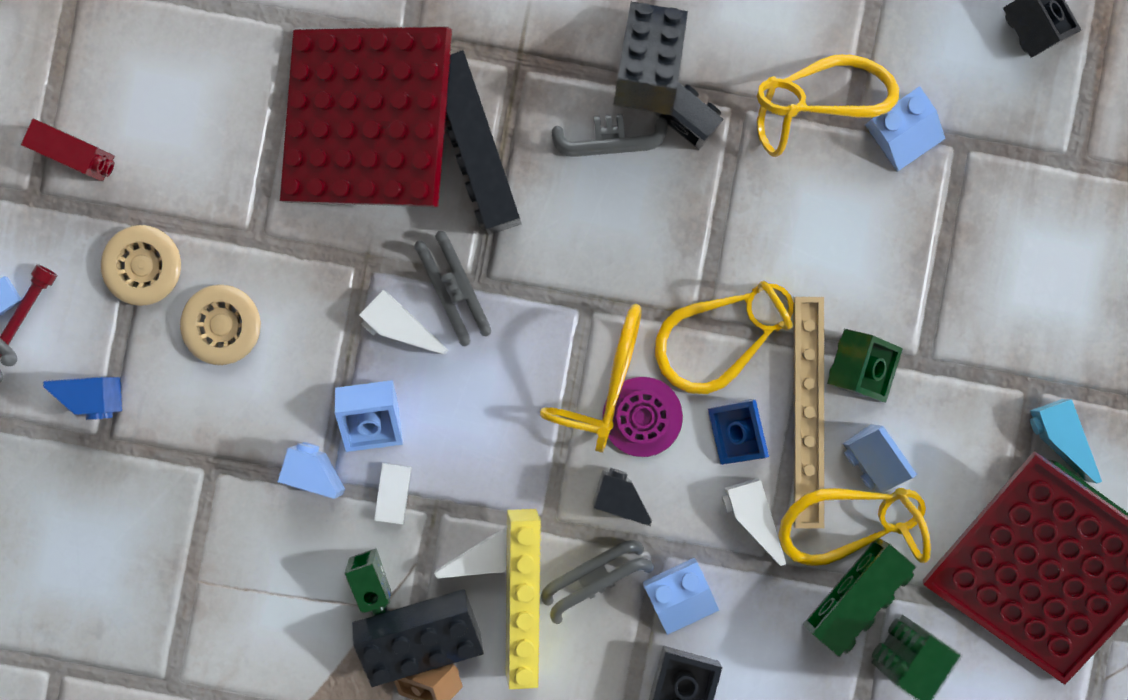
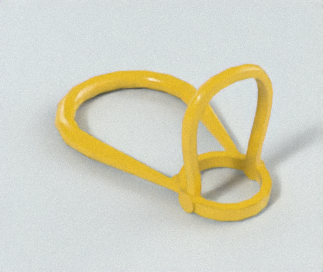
(792, 110)
(736, 368)
(618, 373)
(845, 494)

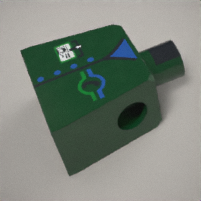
(368, 582)

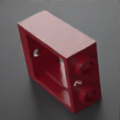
(68, 150)

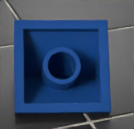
(738, 432)

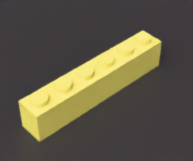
(522, 598)

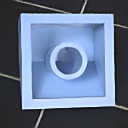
(907, 129)
(368, 416)
(878, 458)
(311, 471)
(680, 596)

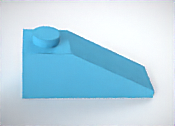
(1062, 431)

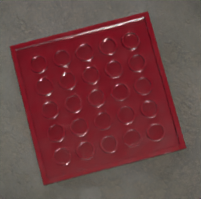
(366, 116)
(1041, 569)

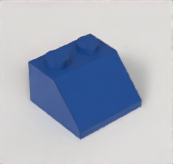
(88, 396)

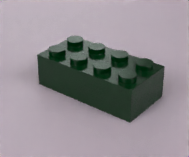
(860, 596)
(914, 659)

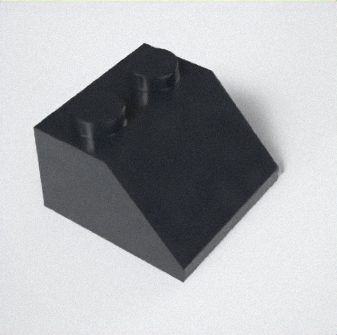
(1041, 23)
(693, 117)
(619, 497)

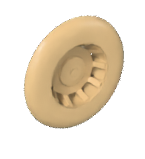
(140, 265)
(220, 324)

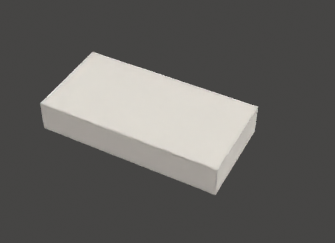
(393, 493)

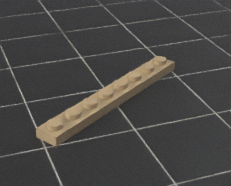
(808, 406)

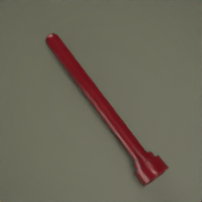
(41, 279)

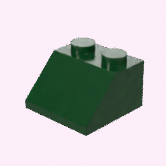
(864, 365)

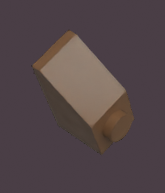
(434, 684)

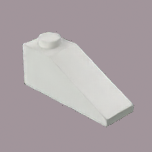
(395, 322)
(751, 510)
(483, 558)

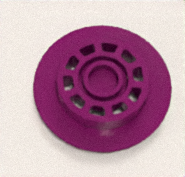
(644, 417)

